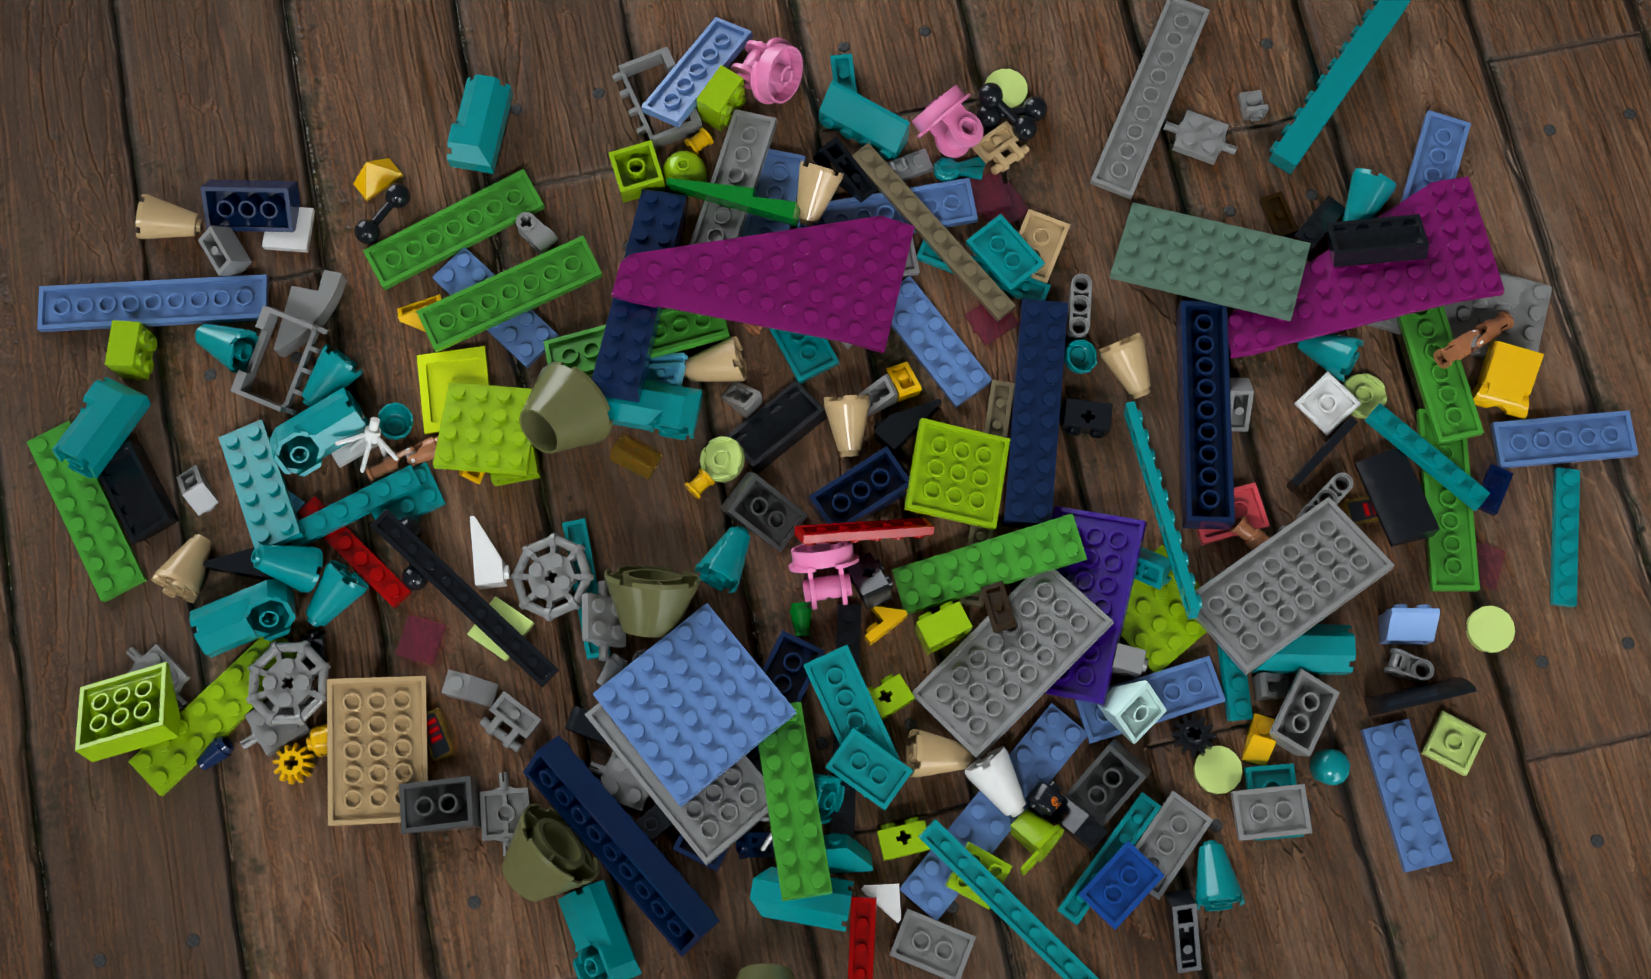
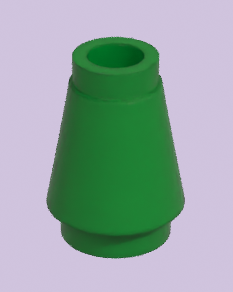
(801, 618)

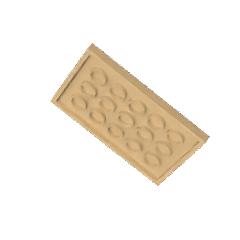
(374, 746)

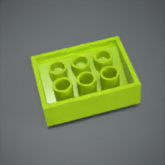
(127, 713)

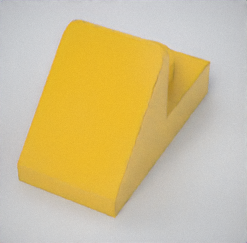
(904, 381)
(889, 620)
(1259, 741)

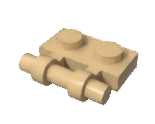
(997, 142)

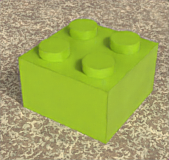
(720, 98)
(636, 169)
(130, 350)
(942, 627)

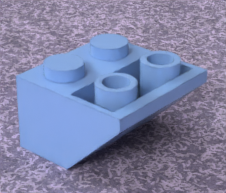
(1408, 625)

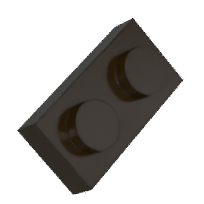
(1278, 214)
(998, 607)

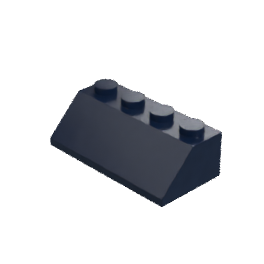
(251, 205)

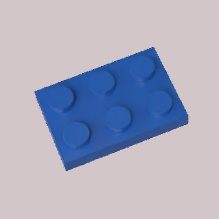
(1121, 885)

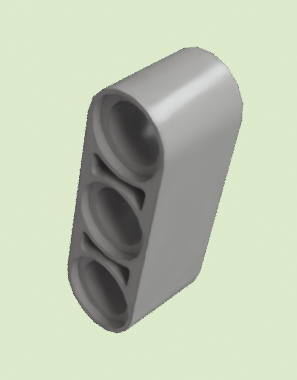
(1081, 298)
(1330, 490)

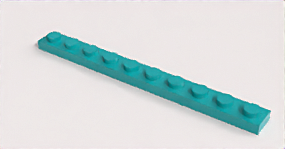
(1165, 517)
(1004, 903)

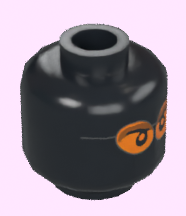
(1045, 798)

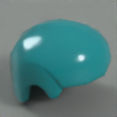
(1080, 356)
(395, 421)
(1330, 766)

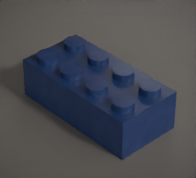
(861, 490)

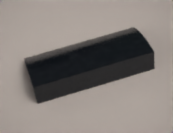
(1377, 240)
(778, 426)
(137, 493)
(1397, 497)
(1418, 695)

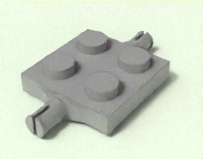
(1200, 137)
(601, 622)
(156, 656)
(273, 737)
(621, 783)
(502, 811)

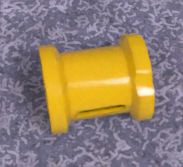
(699, 141)
(699, 484)

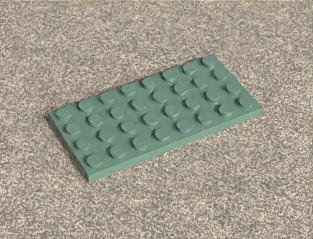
(1211, 261)

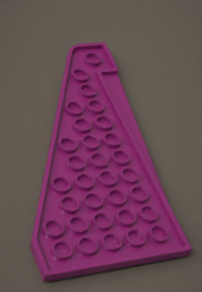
(808, 280)
(1347, 297)

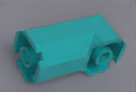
(480, 124)
(662, 407)
(101, 427)
(312, 434)
(244, 616)
(1320, 650)
(817, 911)
(598, 934)

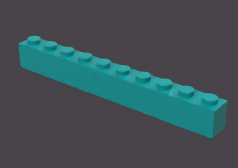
(1336, 84)

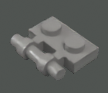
(516, 716)

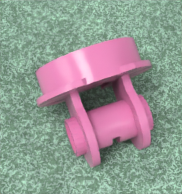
(771, 70)
(950, 123)
(824, 555)

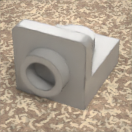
(1252, 105)

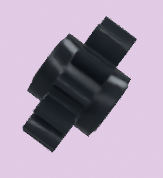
(1195, 727)

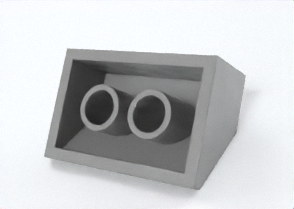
(1303, 714)

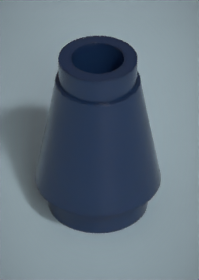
(216, 752)

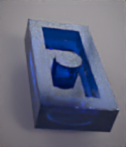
(1497, 483)

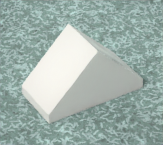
(887, 898)

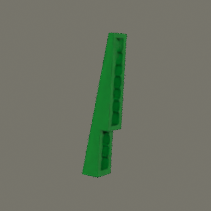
(738, 198)

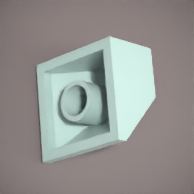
(1133, 709)

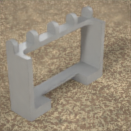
(641, 64)
(244, 379)

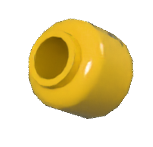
(318, 740)

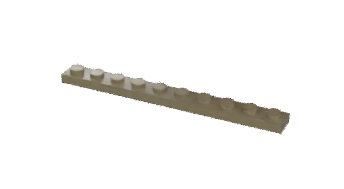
(934, 233)
(996, 424)

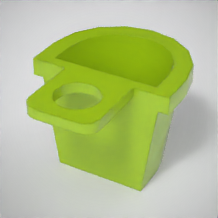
(1036, 836)

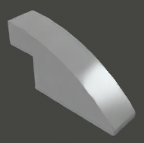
(310, 306)

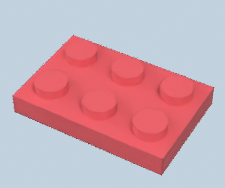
(1246, 503)

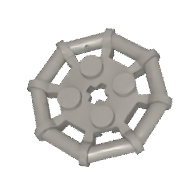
(563, 582)
(275, 681)

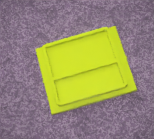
(439, 369)

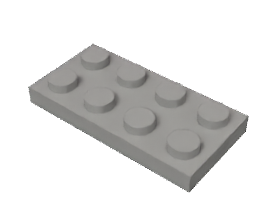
(1172, 838)

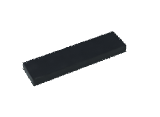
(1321, 454)

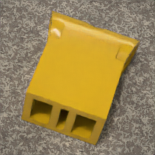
(1507, 378)

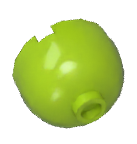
(684, 166)

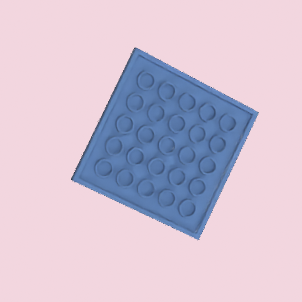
(694, 704)

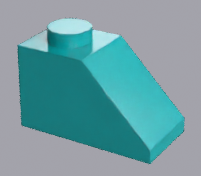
(846, 854)

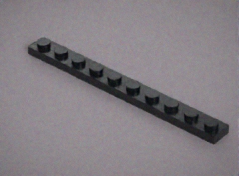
(464, 598)
(847, 633)

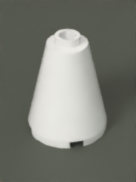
(998, 781)

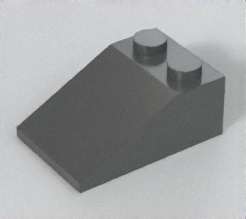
(763, 511)
(1108, 782)
(440, 805)

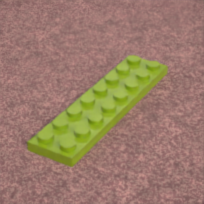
(207, 717)

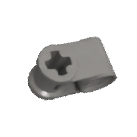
(537, 235)
(1404, 666)

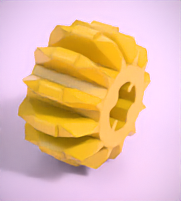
(294, 773)

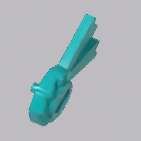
(948, 169)

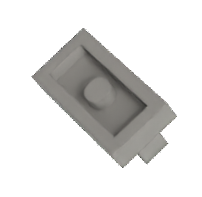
(912, 165)

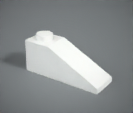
(489, 566)

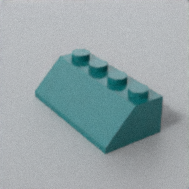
(864, 121)

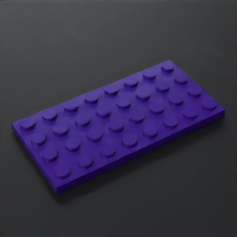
(1107, 581)

